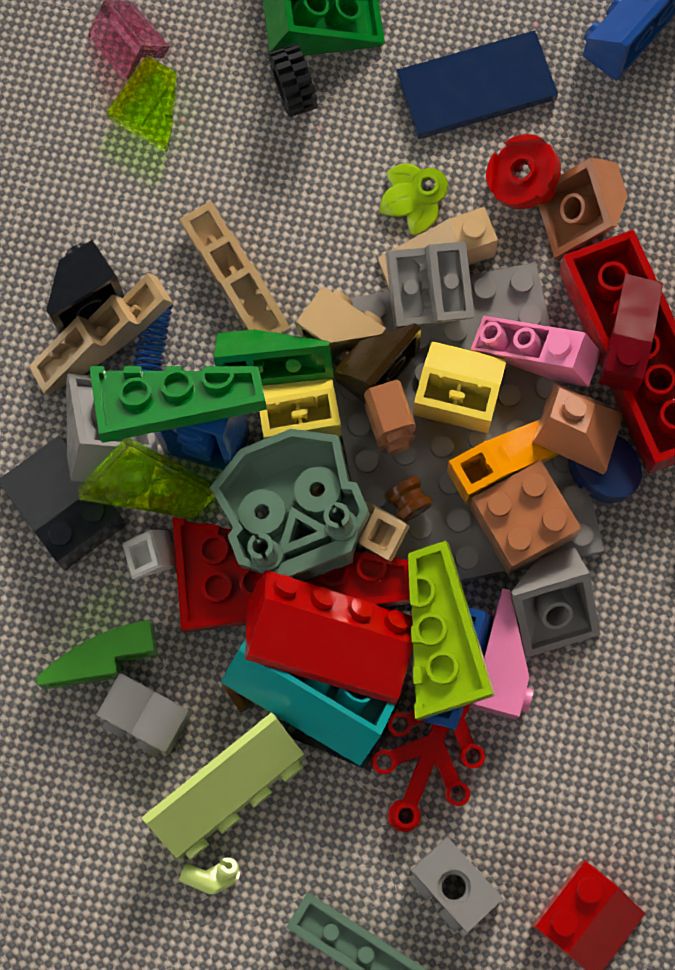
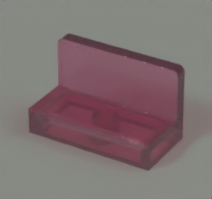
(125, 36)

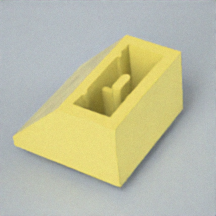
(459, 387)
(301, 407)

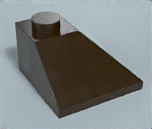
(377, 359)

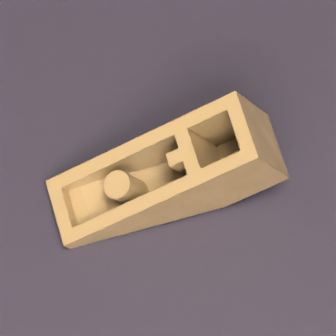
(470, 227)

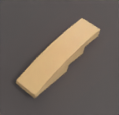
(232, 270)
(102, 335)

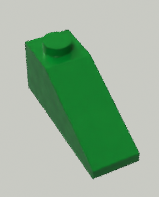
(278, 355)

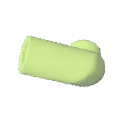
(211, 880)

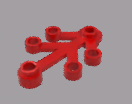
(431, 751)

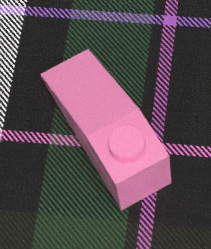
(506, 664)

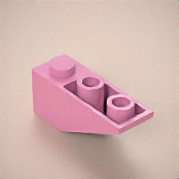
(539, 349)

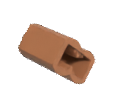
(390, 417)

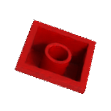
(588, 918)

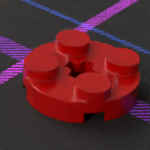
(537, 186)

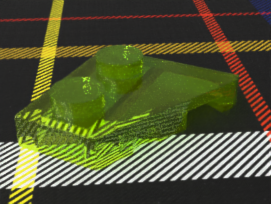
(148, 103)

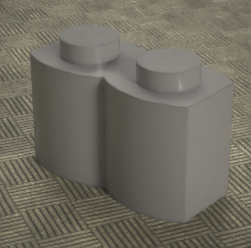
(143, 714)

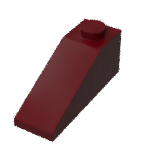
(631, 334)

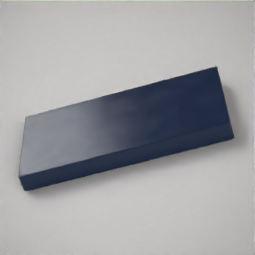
(476, 84)

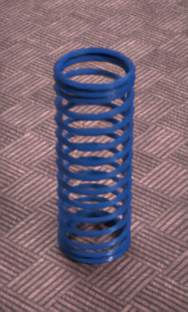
(153, 345)

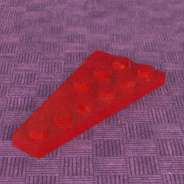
(216, 588)

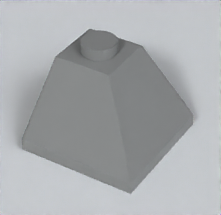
(555, 603)

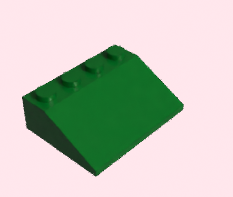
(323, 25)

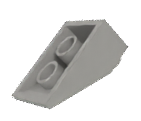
(84, 445)

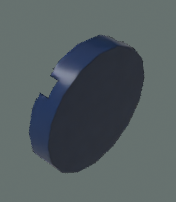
(618, 481)

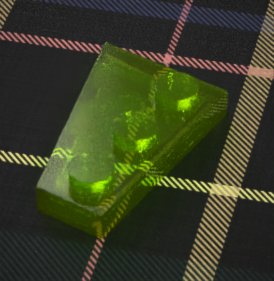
(147, 482)

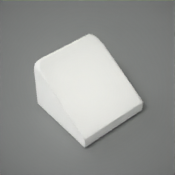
(149, 553)

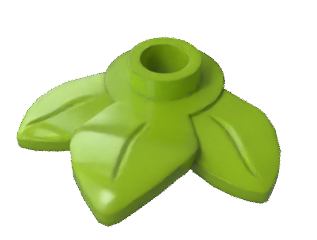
(410, 199)

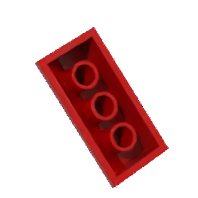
(328, 637)

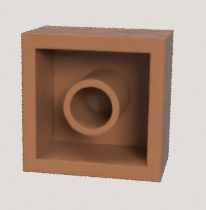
(524, 517)

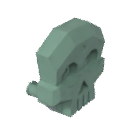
(281, 478)

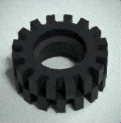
(293, 80)

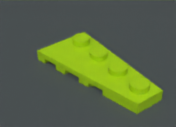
(447, 652)

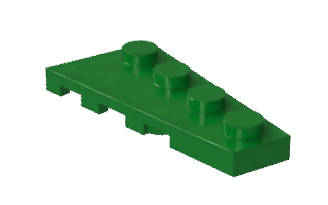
(155, 401)

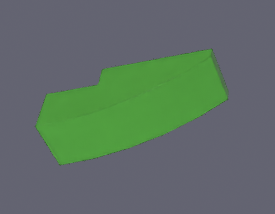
(101, 656)

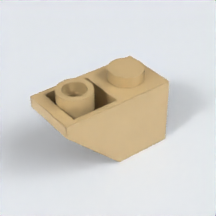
(337, 321)

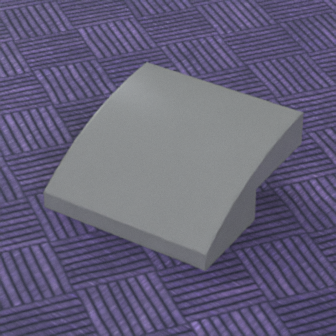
(430, 284)

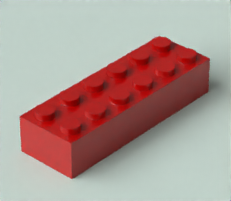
(594, 286)

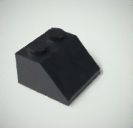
(81, 285)

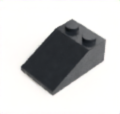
(52, 506)

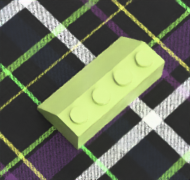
(225, 787)

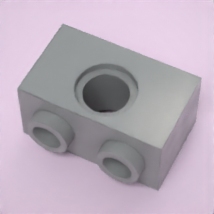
(478, 895)

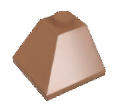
(584, 205)
(578, 427)

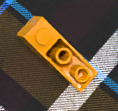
(496, 461)

